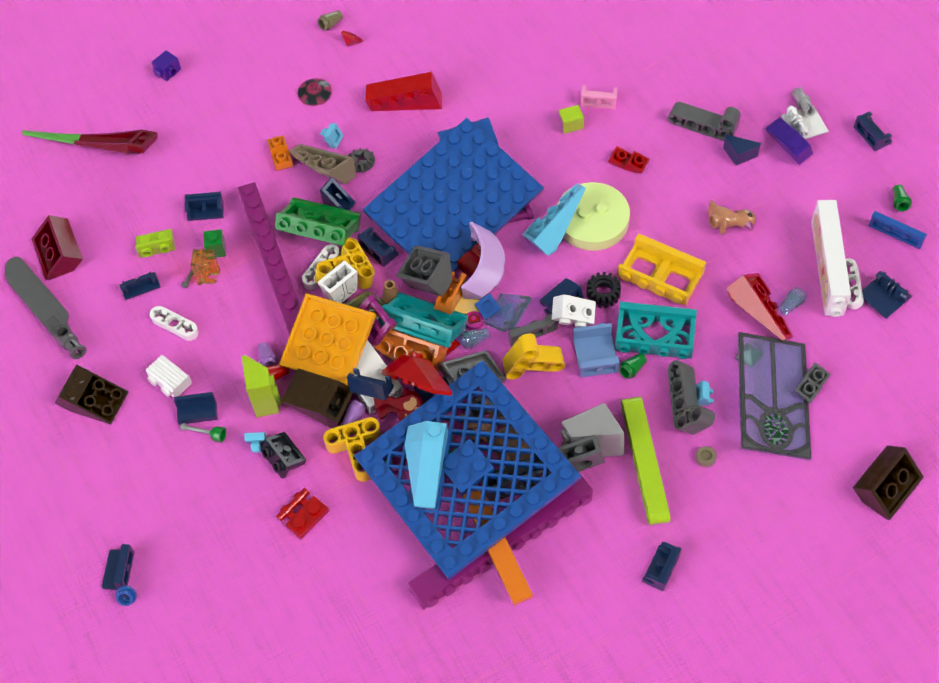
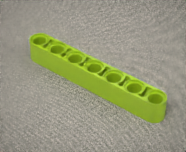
(645, 461)

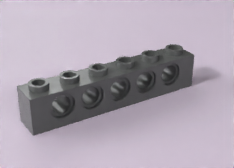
(581, 454)

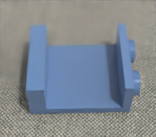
(595, 350)

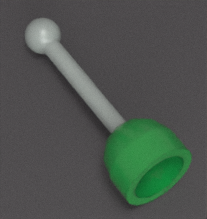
(217, 433)

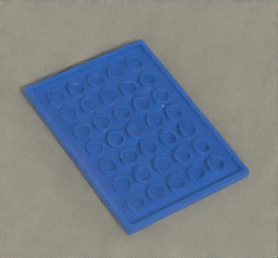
(448, 188)

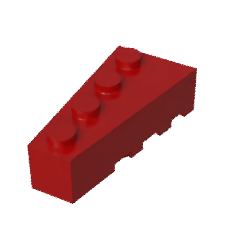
(405, 93)

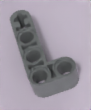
(705, 121)
(685, 409)

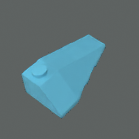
(550, 230)
(425, 456)

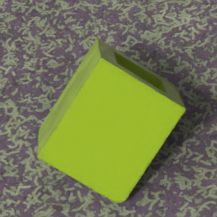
(572, 119)

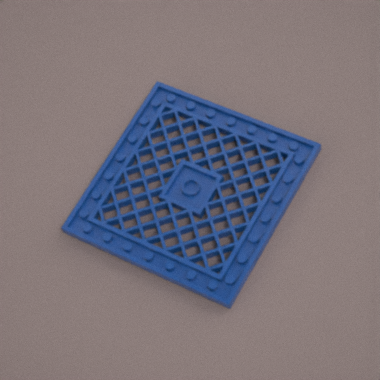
(468, 467)

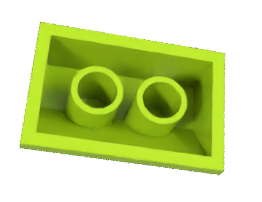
(261, 388)

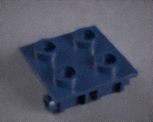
(885, 294)

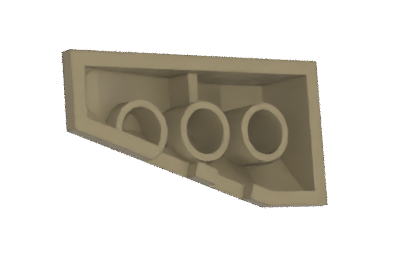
(326, 162)

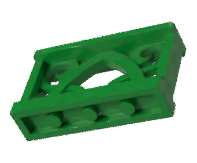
(318, 221)

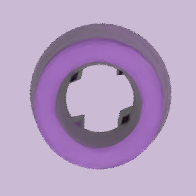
(266, 355)
(353, 412)

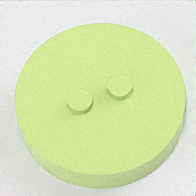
(599, 218)

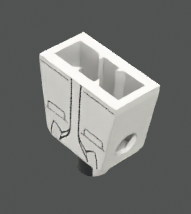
(339, 283)

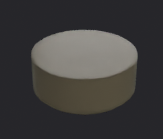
(706, 456)

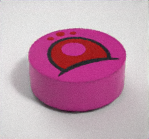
(474, 320)

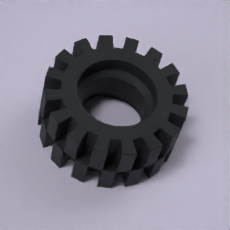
(603, 280)

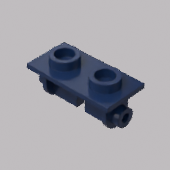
(139, 286)

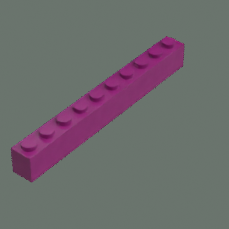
(270, 254)
(433, 584)

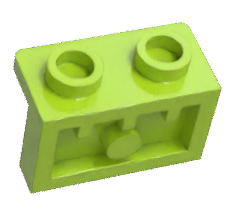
(155, 243)

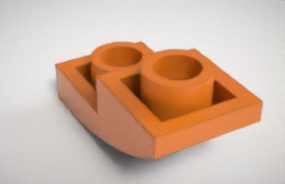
(280, 152)

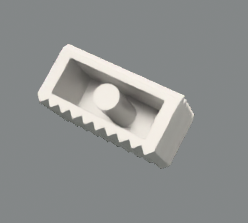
(168, 376)

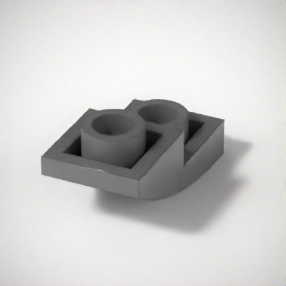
(812, 382)

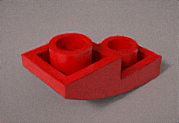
(631, 162)

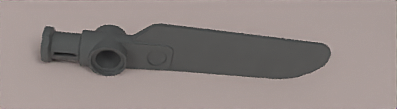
(43, 305)

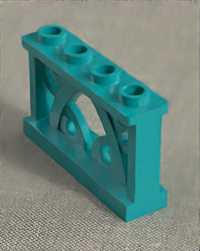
(654, 313)
(423, 321)

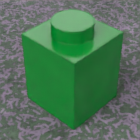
(215, 241)

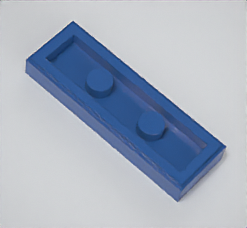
(897, 230)

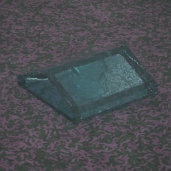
(511, 311)

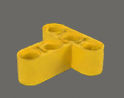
(355, 257)
(528, 355)
(354, 443)

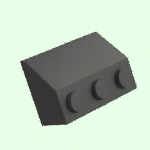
(427, 270)

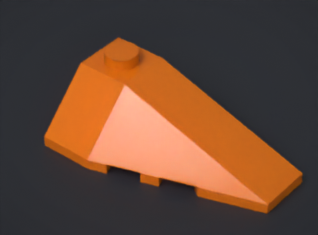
(400, 343)

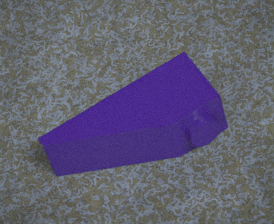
(790, 140)

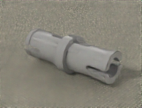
(803, 101)

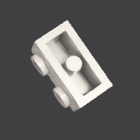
(573, 310)

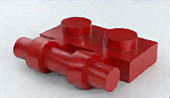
(307, 517)

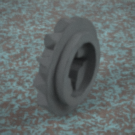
(363, 165)

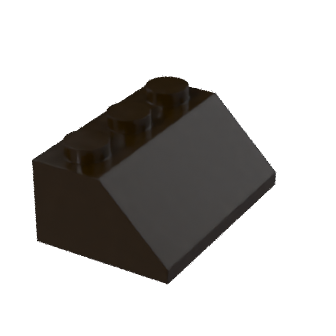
(888, 481)

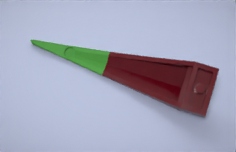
(126, 142)

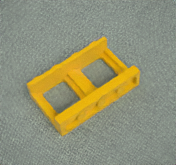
(666, 261)

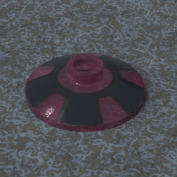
(314, 92)

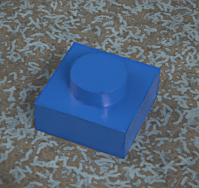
(487, 306)

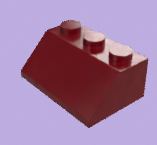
(56, 247)

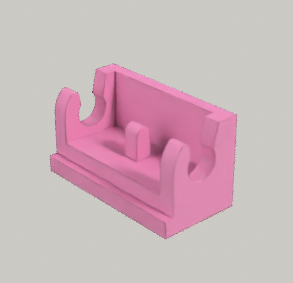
(598, 99)

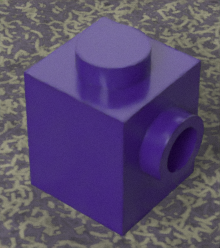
(166, 65)

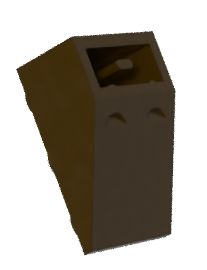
(91, 396)
(317, 397)

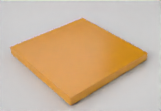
(327, 338)

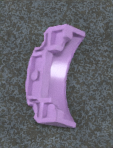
(490, 267)

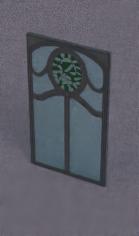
(770, 410)

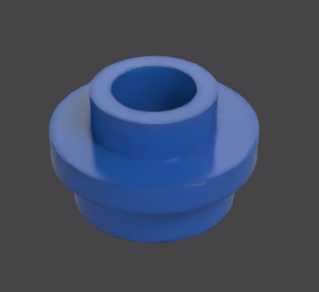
(126, 595)

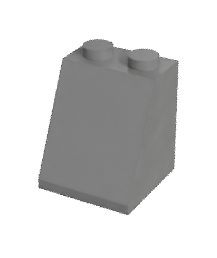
(596, 422)

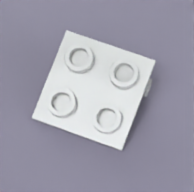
(807, 126)

